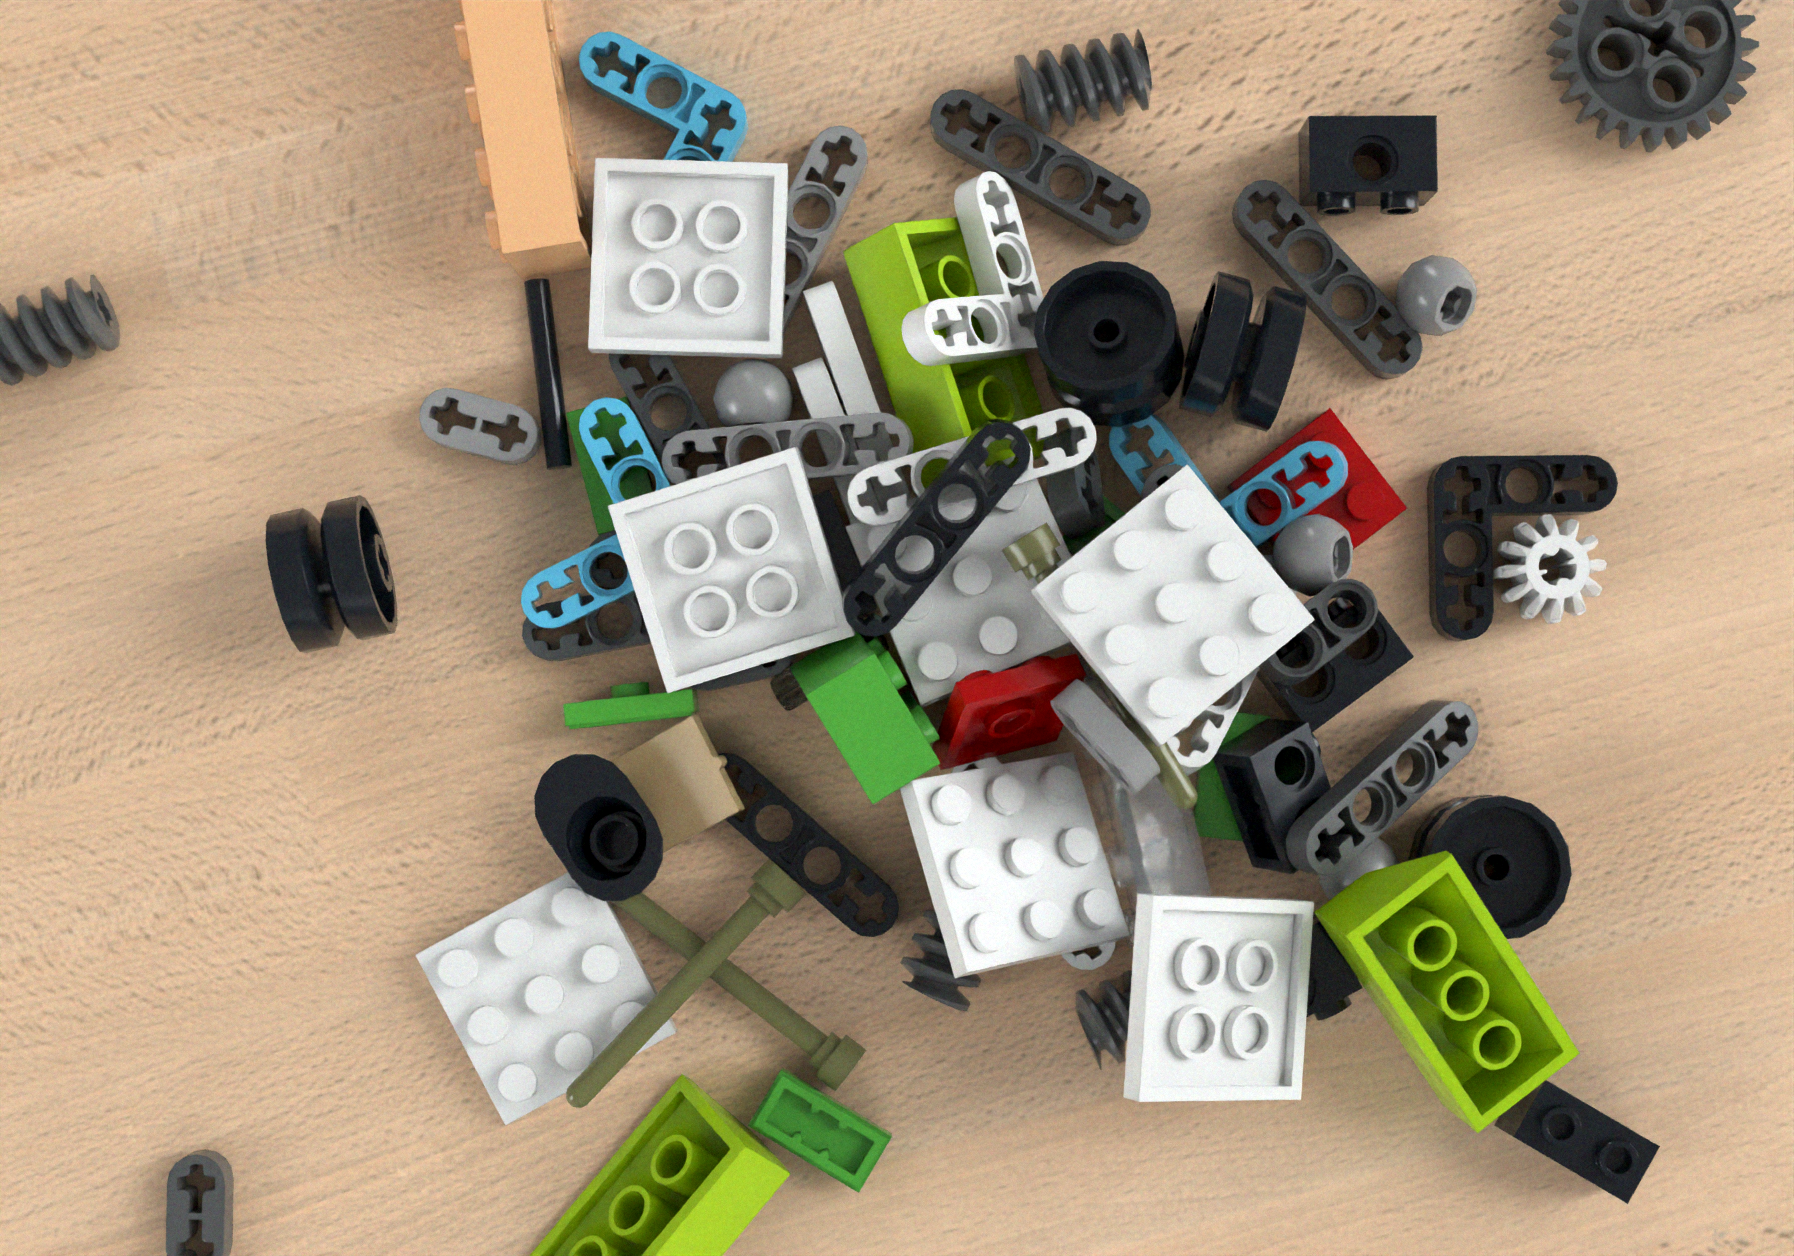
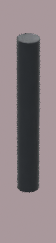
(548, 374)

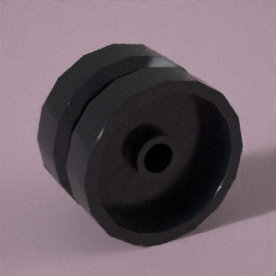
(1110, 342)
(1251, 354)
(331, 574)
(1515, 838)

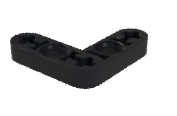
(1490, 500)

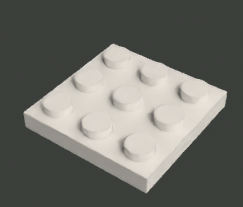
(688, 258)
(731, 569)
(1172, 605)
(977, 606)
(1013, 863)
(540, 992)
(1218, 998)

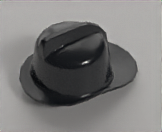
(599, 827)

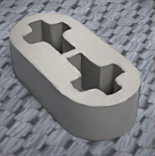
(485, 412)
(1105, 736)

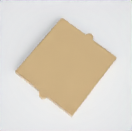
(681, 781)

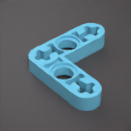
(684, 117)
(1236, 503)
(557, 574)

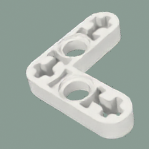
(1007, 322)

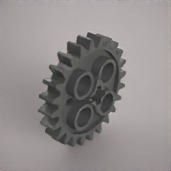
(1627, 96)

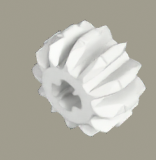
(1571, 559)

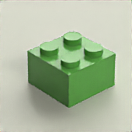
(873, 726)

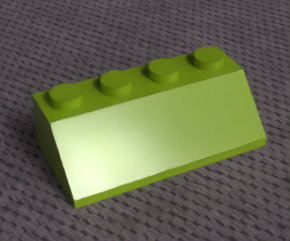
(939, 403)
(1448, 985)
(674, 1186)

